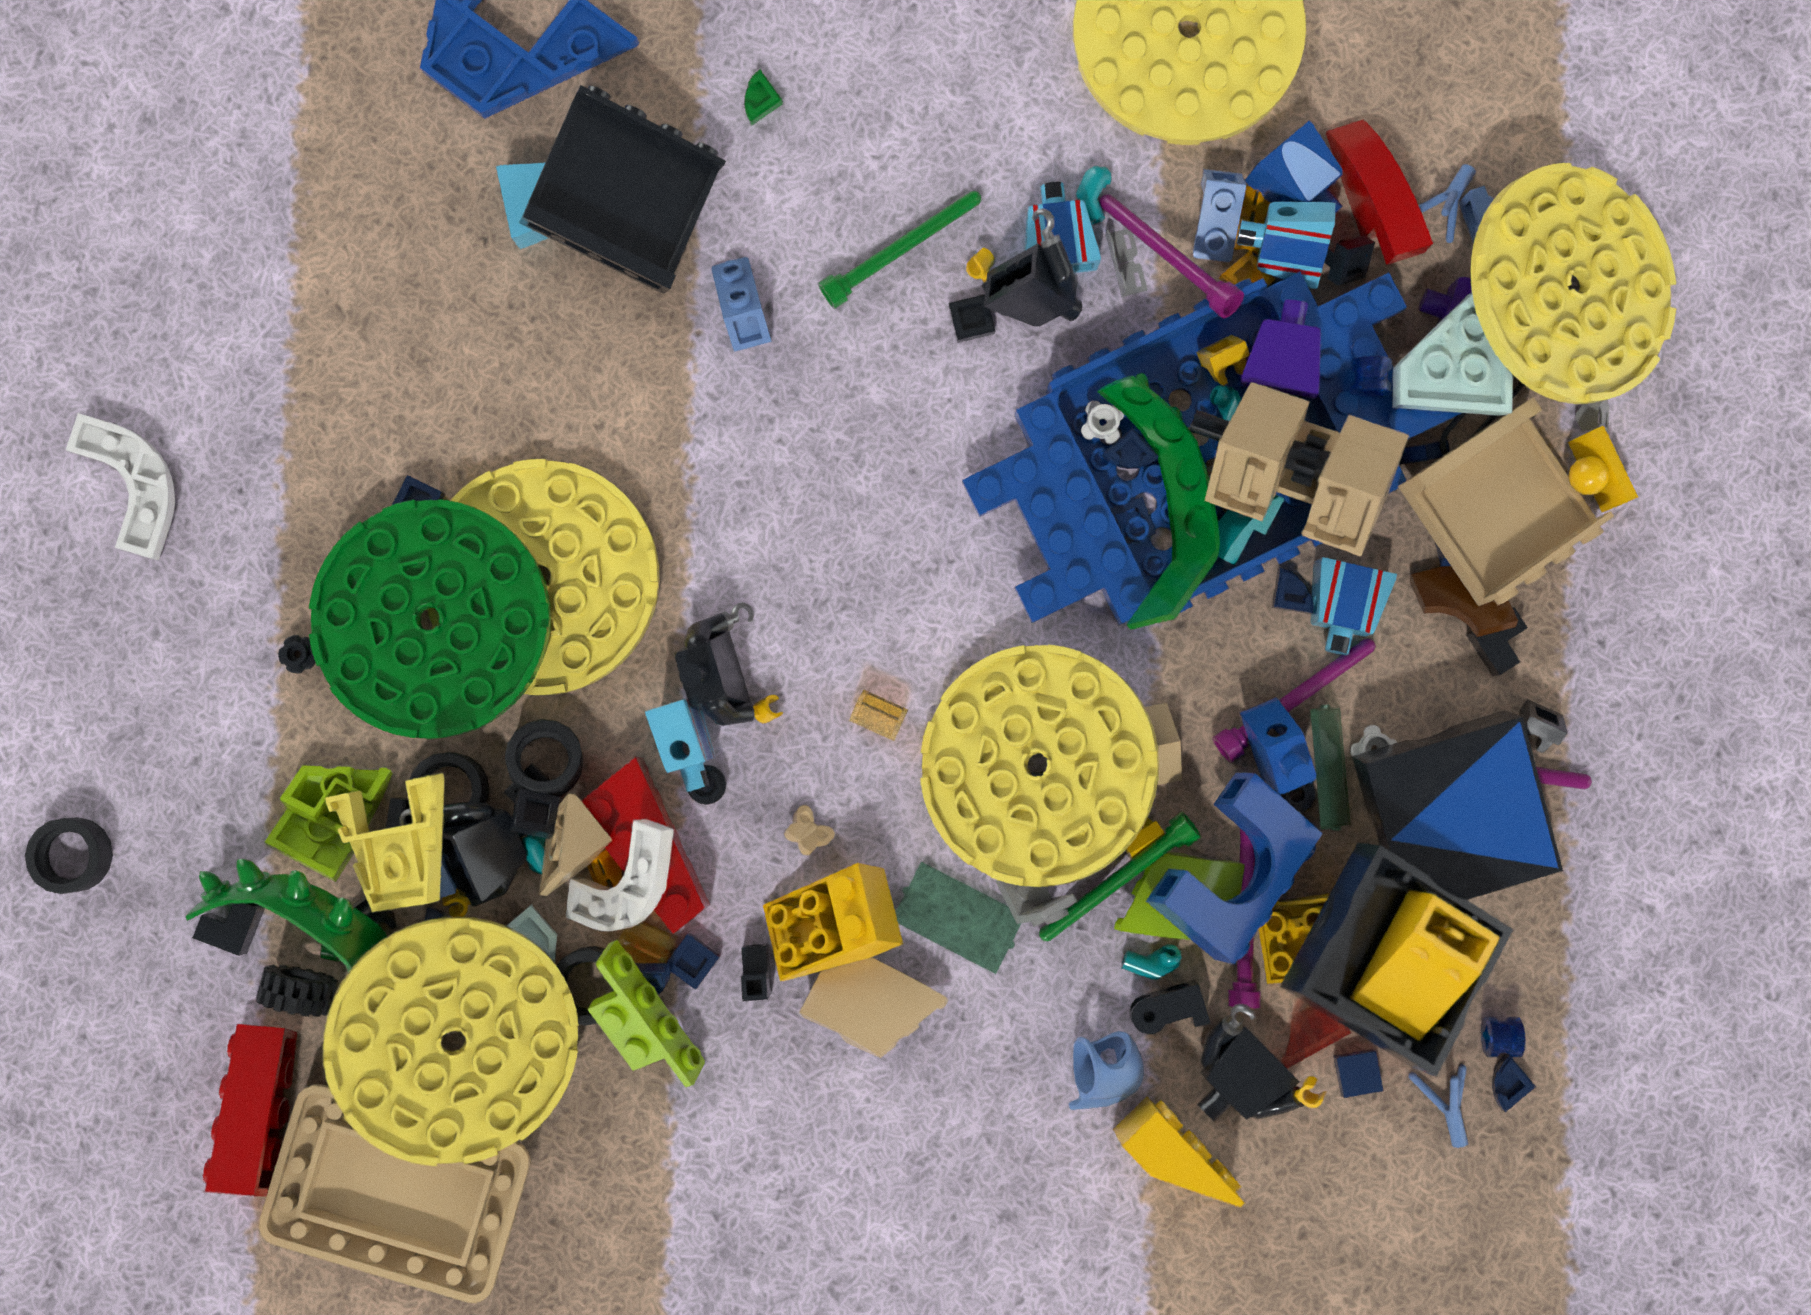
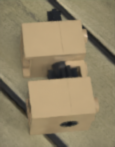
(1275, 451)

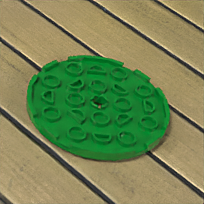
(371, 608)

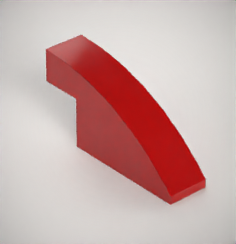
(1379, 192)

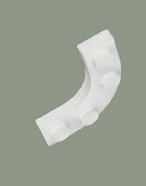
(146, 477)
(636, 892)

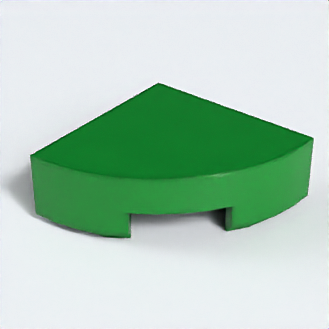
(760, 98)

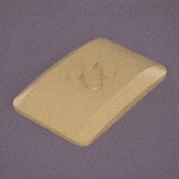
(386, 1215)

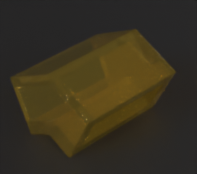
(878, 715)
(647, 943)

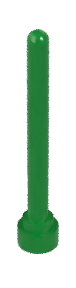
(838, 287)
(1178, 833)

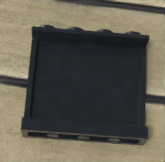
(622, 189)

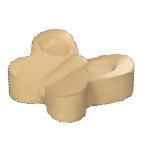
(806, 832)

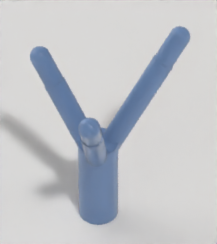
(1451, 197)
(1452, 1111)

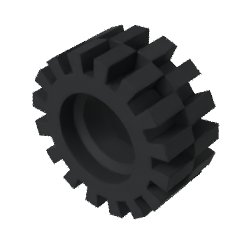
(296, 990)

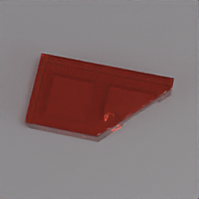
(1311, 1033)

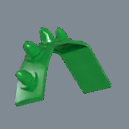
(1186, 483)
(292, 897)

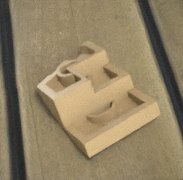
(870, 1004)

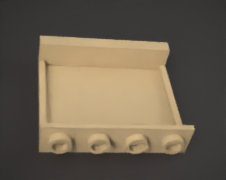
(1502, 507)

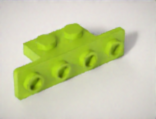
(639, 1019)

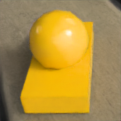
(1599, 470)

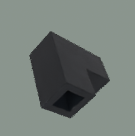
(1495, 649)
(233, 933)
(756, 972)

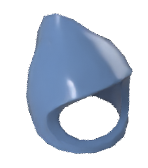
(1101, 1082)

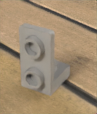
(1034, 903)

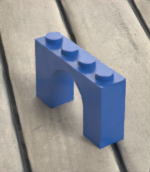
(1280, 844)

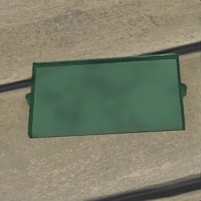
(1330, 767)
(957, 917)

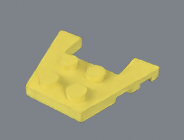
(402, 862)

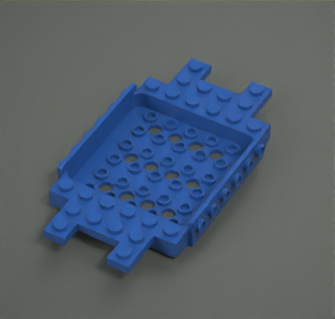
(1069, 487)

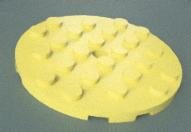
(1184, 85)
(1523, 260)
(597, 561)
(1096, 775)
(389, 1029)

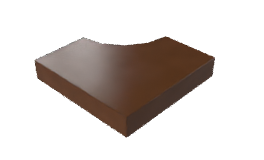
(1443, 592)

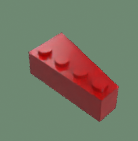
(632, 797)
(251, 1111)

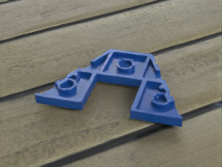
(495, 73)

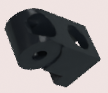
(1169, 1005)

